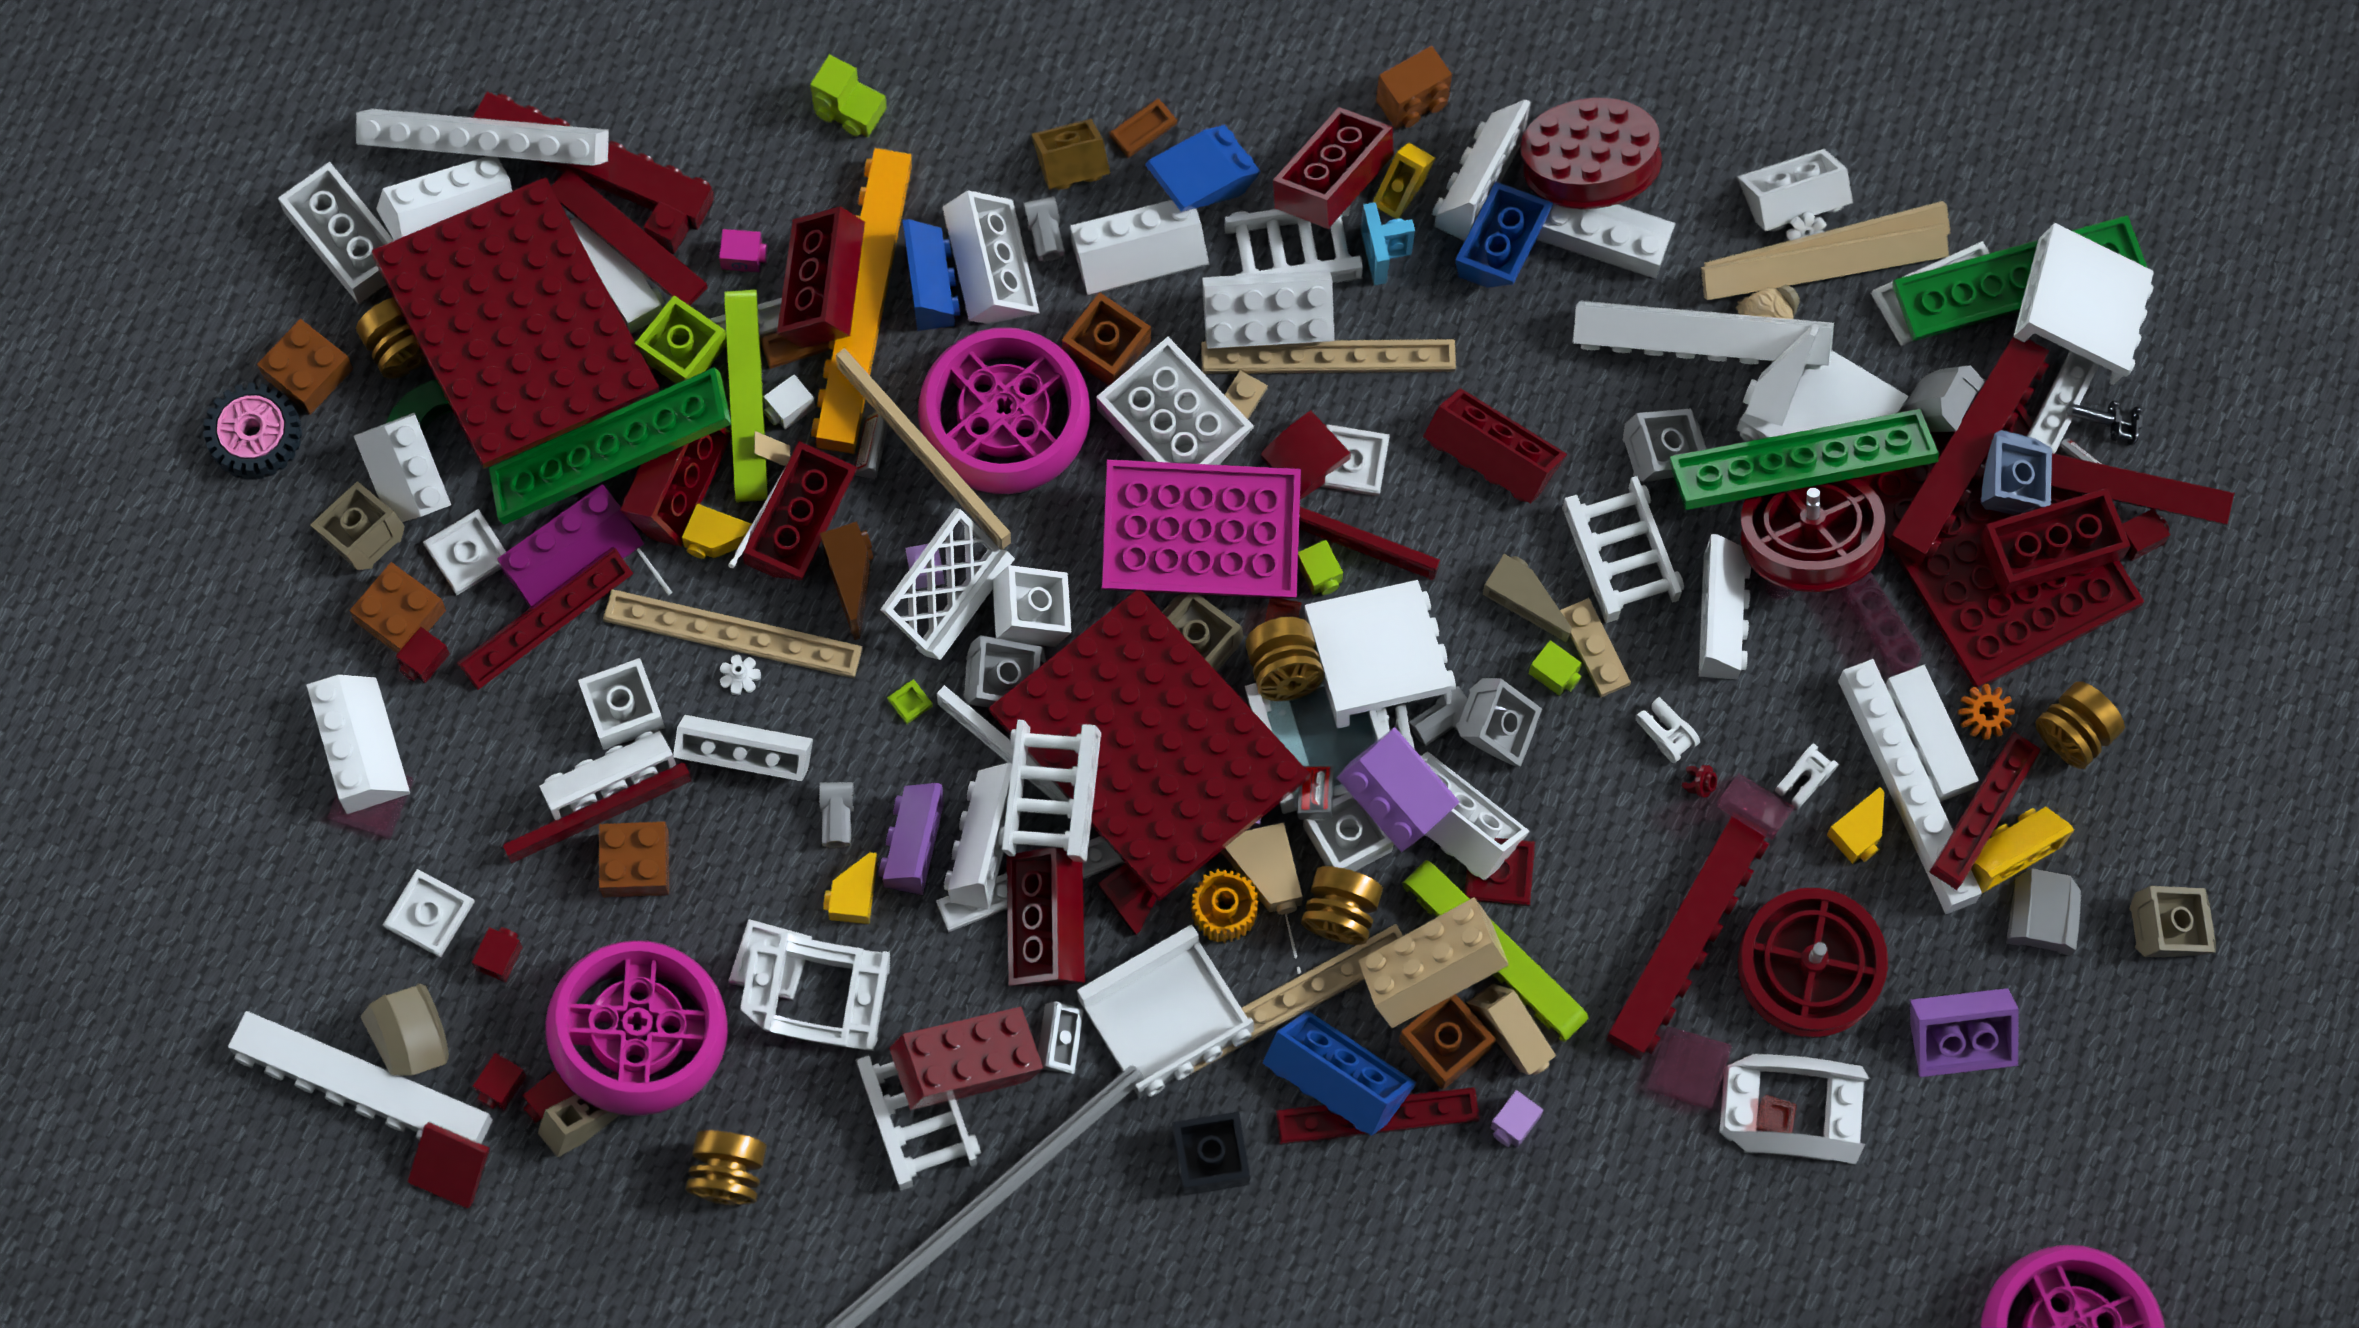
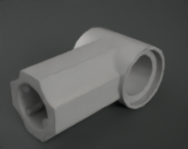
(1044, 222)
(1439, 718)
(836, 810)

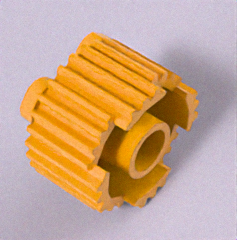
(1232, 890)

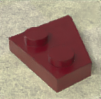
(1128, 897)

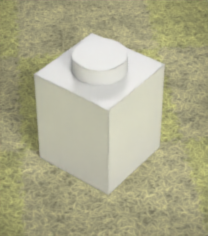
(788, 402)

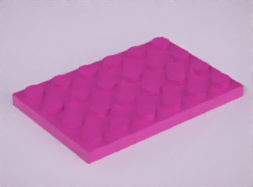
(1201, 529)

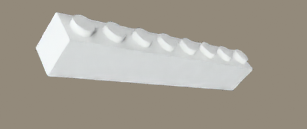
(482, 137)
(1696, 333)
(1904, 776)
(352, 1080)

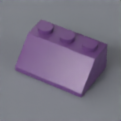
(1398, 789)
(912, 837)
(1965, 1032)

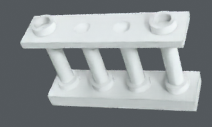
(1342, 268)
(1601, 572)
(1077, 809)
(896, 1136)

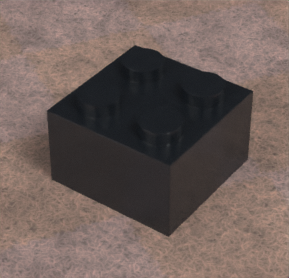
(1211, 1153)

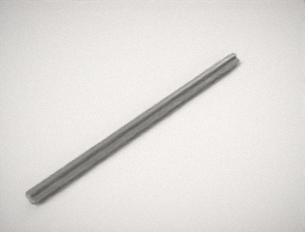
(988, 1200)

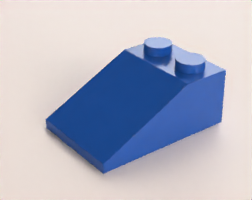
(1204, 169)

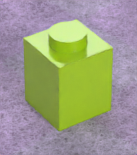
(1320, 568)
(1556, 669)

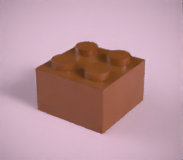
(1414, 88)
(1106, 339)
(305, 366)
(396, 608)
(634, 859)
(1447, 1040)

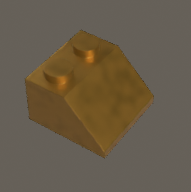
(1071, 154)

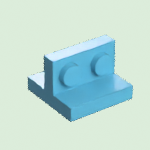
(1384, 241)

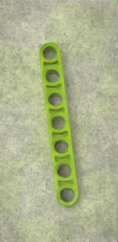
(745, 394)
(1529, 981)

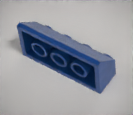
(1338, 1072)

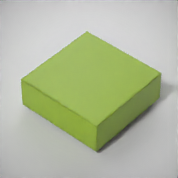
(910, 701)

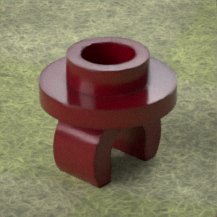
(1704, 783)

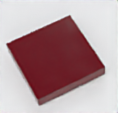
(1510, 882)
(448, 1165)

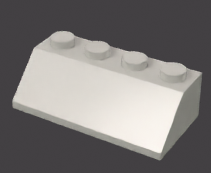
(441, 195)
(1610, 235)
(1138, 246)
(990, 258)
(1723, 609)
(358, 741)
(607, 775)
(1473, 825)
(978, 851)

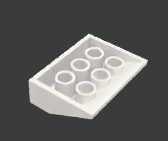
(1482, 167)
(1172, 410)

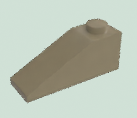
(1522, 592)
(573, 1123)

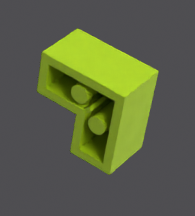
(843, 99)

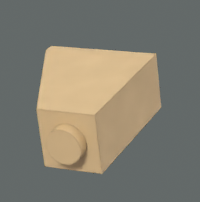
(1267, 861)
(1512, 1028)

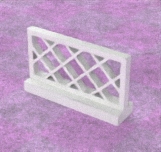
(961, 604)

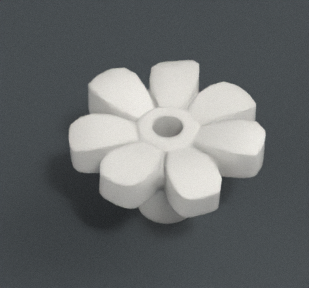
(1805, 227)
(739, 675)

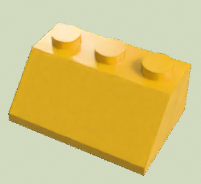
(2020, 846)

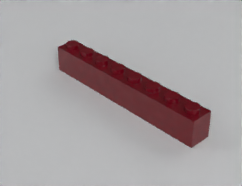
(623, 174)
(1967, 449)
(1686, 937)

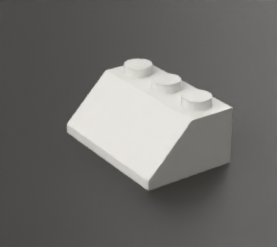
(1796, 186)
(402, 468)

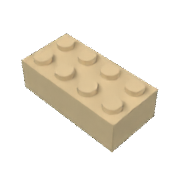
(1433, 962)

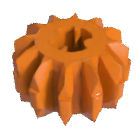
(1992, 703)

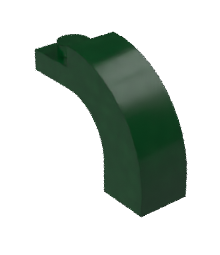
(425, 401)

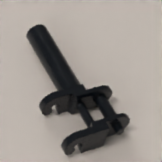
(2112, 419)

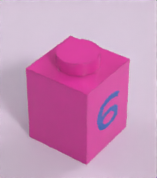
(742, 250)

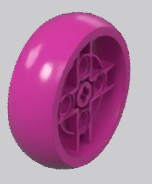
(1048, 373)
(575, 1025)
(2046, 1280)

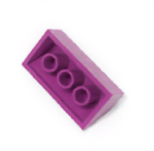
(568, 545)

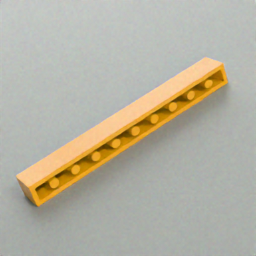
(882, 212)

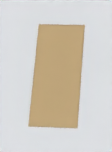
(772, 449)

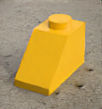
(1403, 180)
(713, 533)
(1860, 828)
(853, 892)

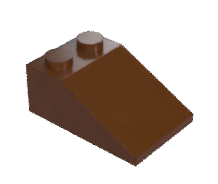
(848, 558)

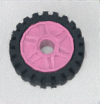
(246, 409)

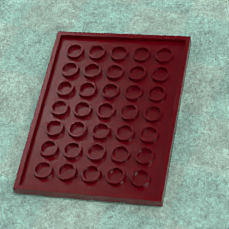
(514, 322)
(1959, 589)
(1178, 747)

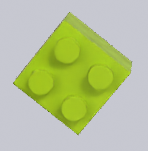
(681, 341)

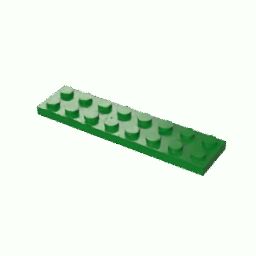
(1989, 283)
(609, 446)
(1803, 459)

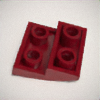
(1307, 447)

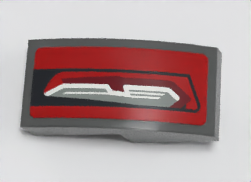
(1317, 793)

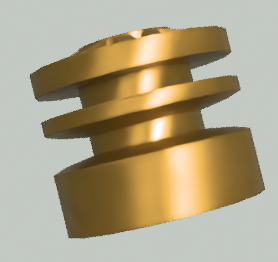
(390, 340)
(1284, 659)
(2080, 724)
(1342, 905)
(725, 1174)

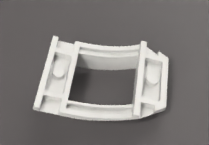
(863, 1000)
(1842, 1111)

